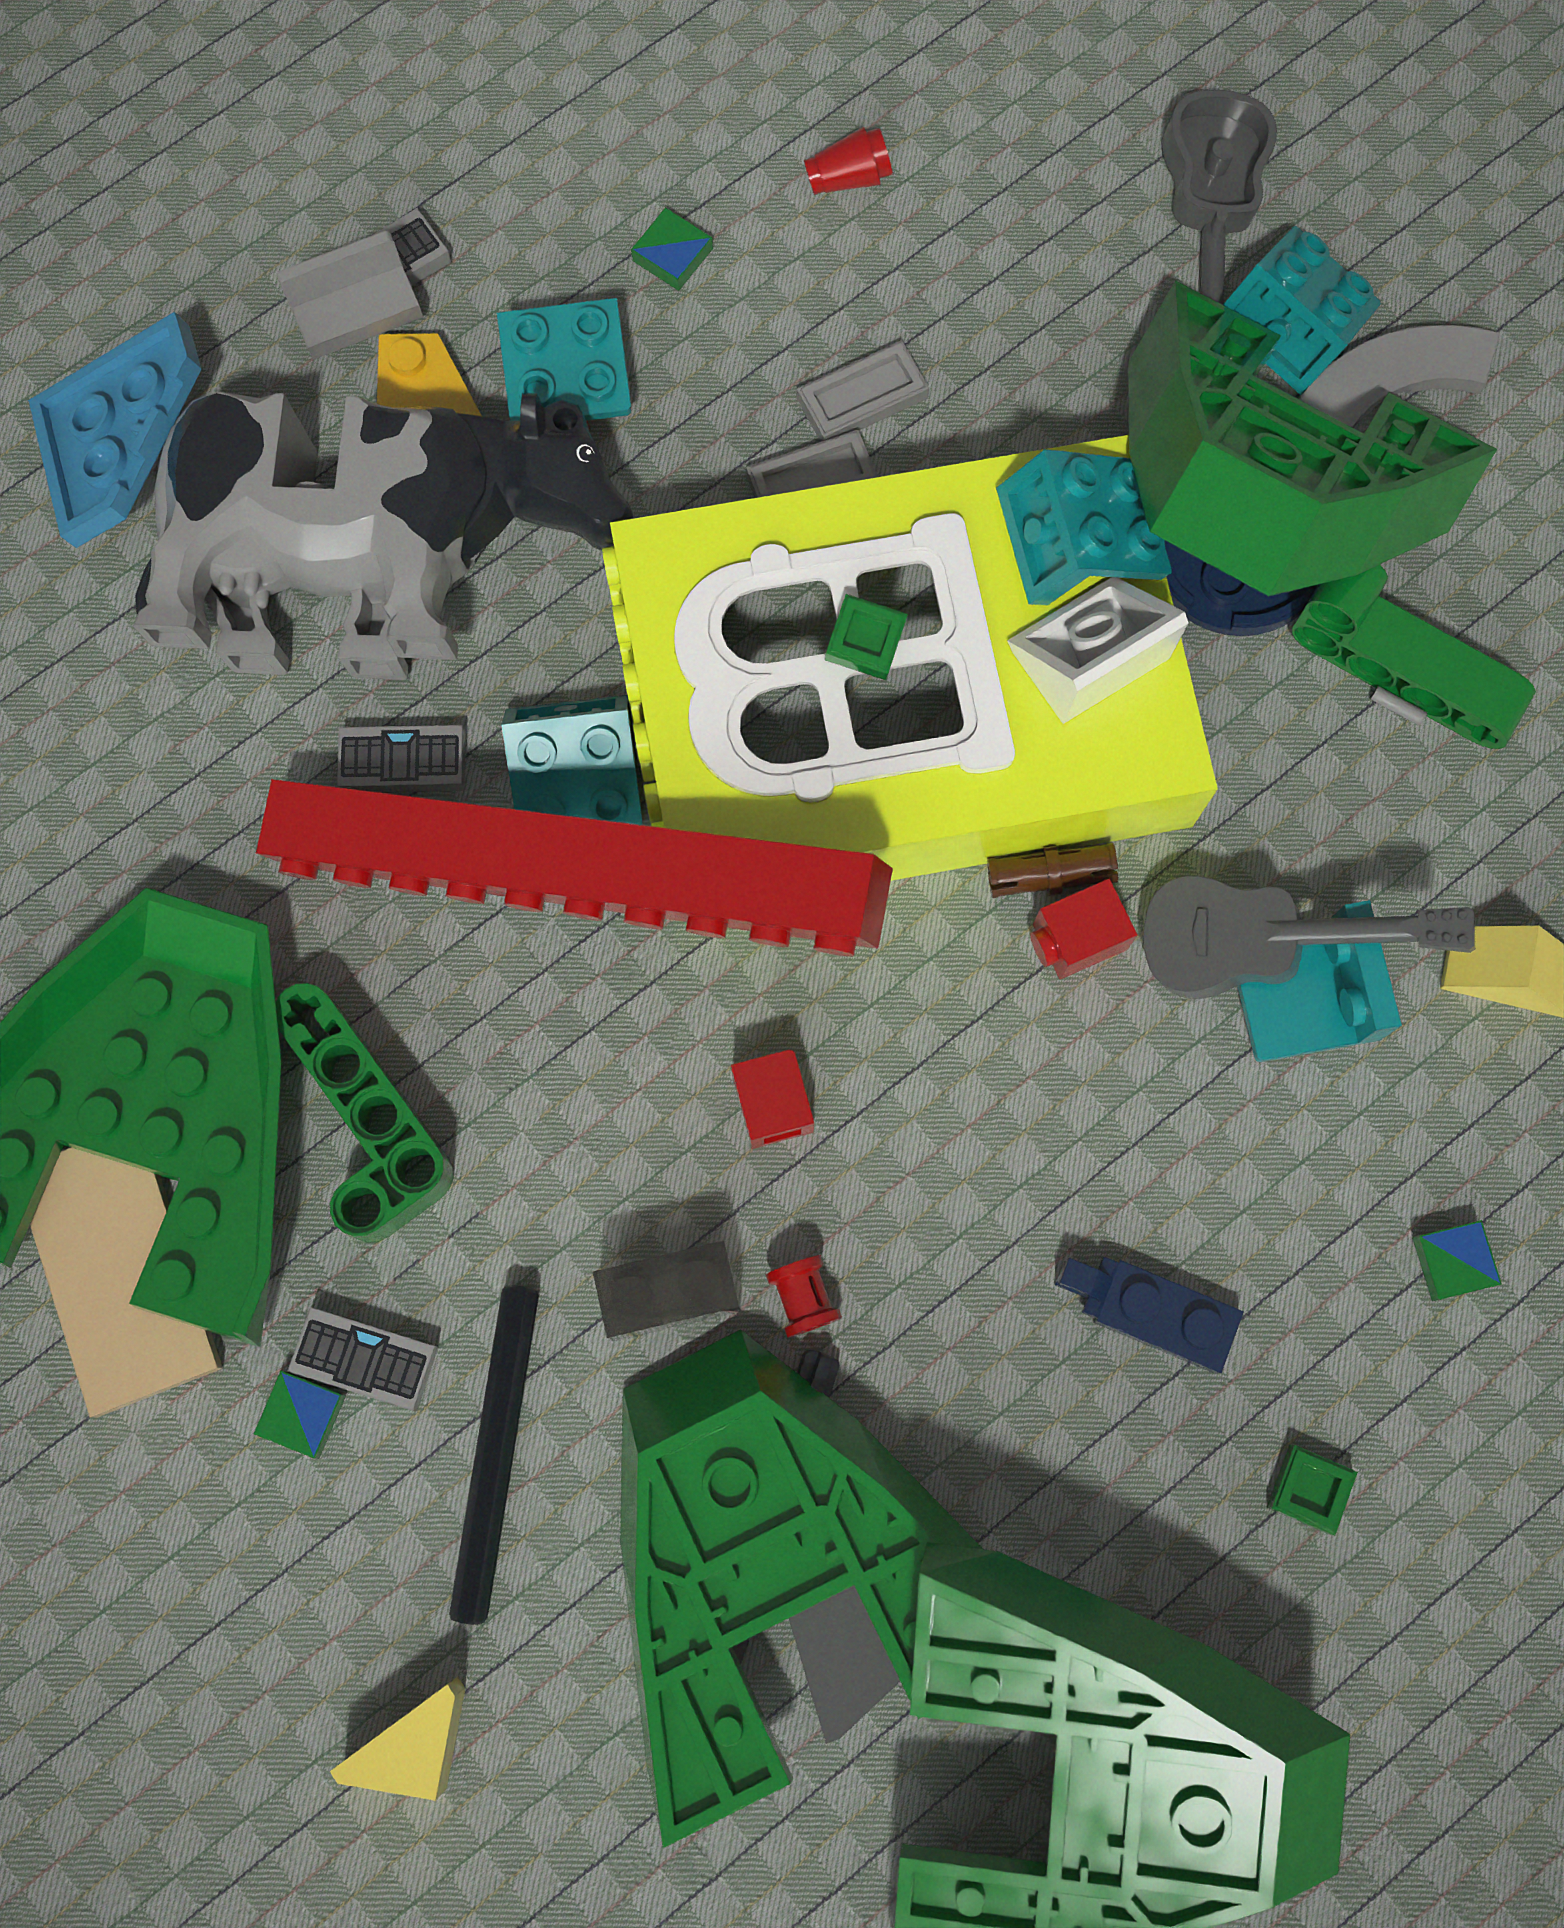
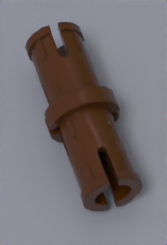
(1052, 870)

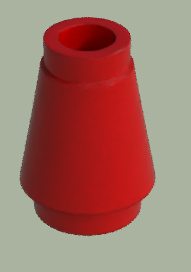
(850, 163)

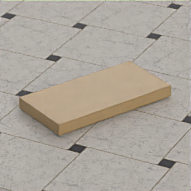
(93, 1245)

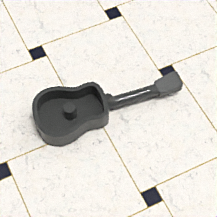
(1217, 158)
(1216, 936)

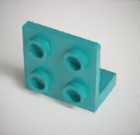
(1307, 302)
(566, 355)
(1078, 520)
(573, 759)
(1331, 1003)

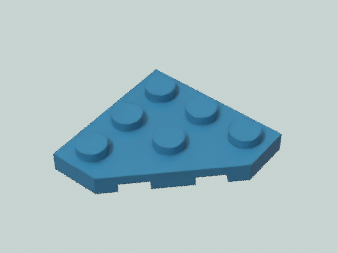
(109, 425)

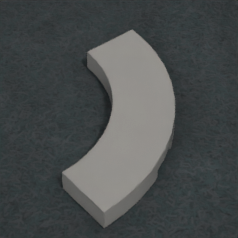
(1403, 362)

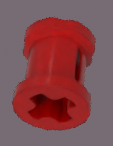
(803, 1296)

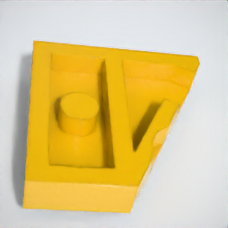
(420, 373)

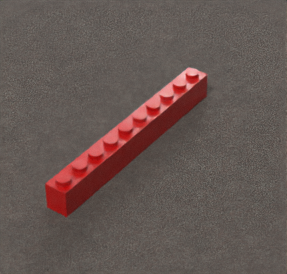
(579, 863)

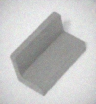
(349, 294)

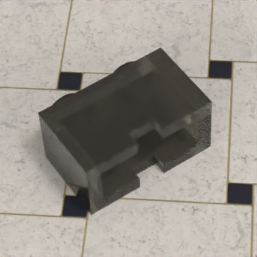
(666, 1291)

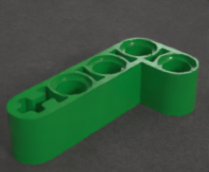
(1413, 659)
(355, 1103)

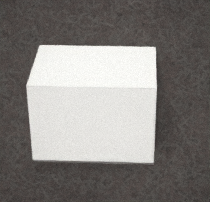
(1097, 645)

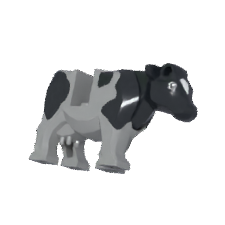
(405, 521)

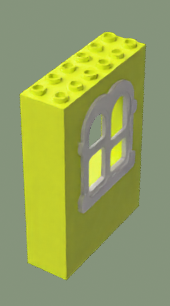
(921, 805)

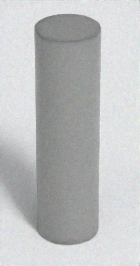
(1398, 705)

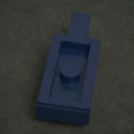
(1154, 1311)

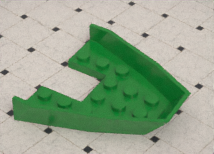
(1268, 479)
(169, 1061)
(734, 1516)
(1175, 1769)

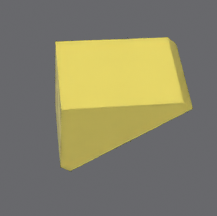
(1510, 967)
(412, 1753)

